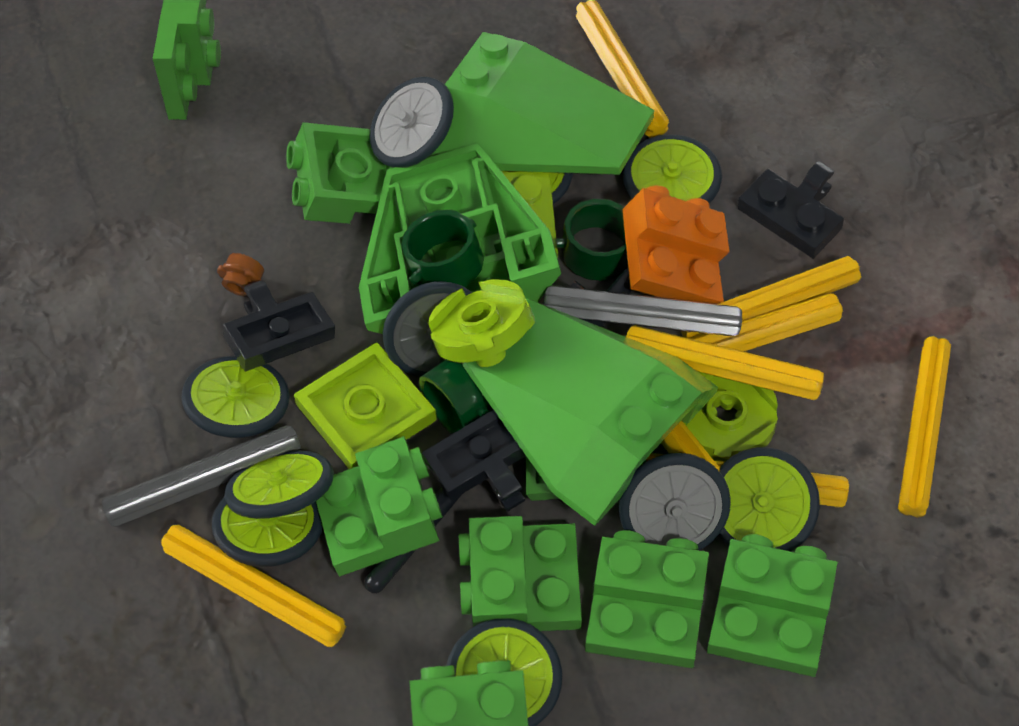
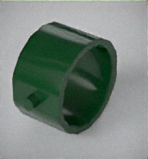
(436, 229)
(585, 262)
(453, 395)

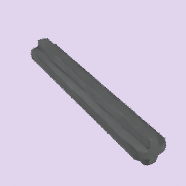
(645, 310)
(196, 477)

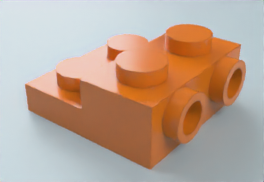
(674, 246)

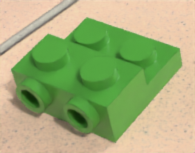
(184, 53)
(335, 172)
(379, 508)
(521, 573)
(647, 599)
(773, 605)
(484, 699)

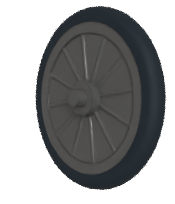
(407, 328)

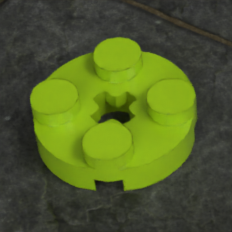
(481, 323)
(752, 425)

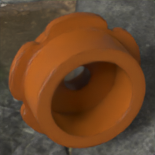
(239, 272)

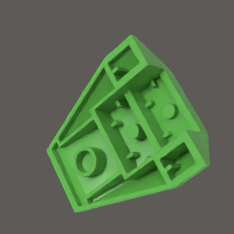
(540, 112)
(463, 180)
(588, 405)

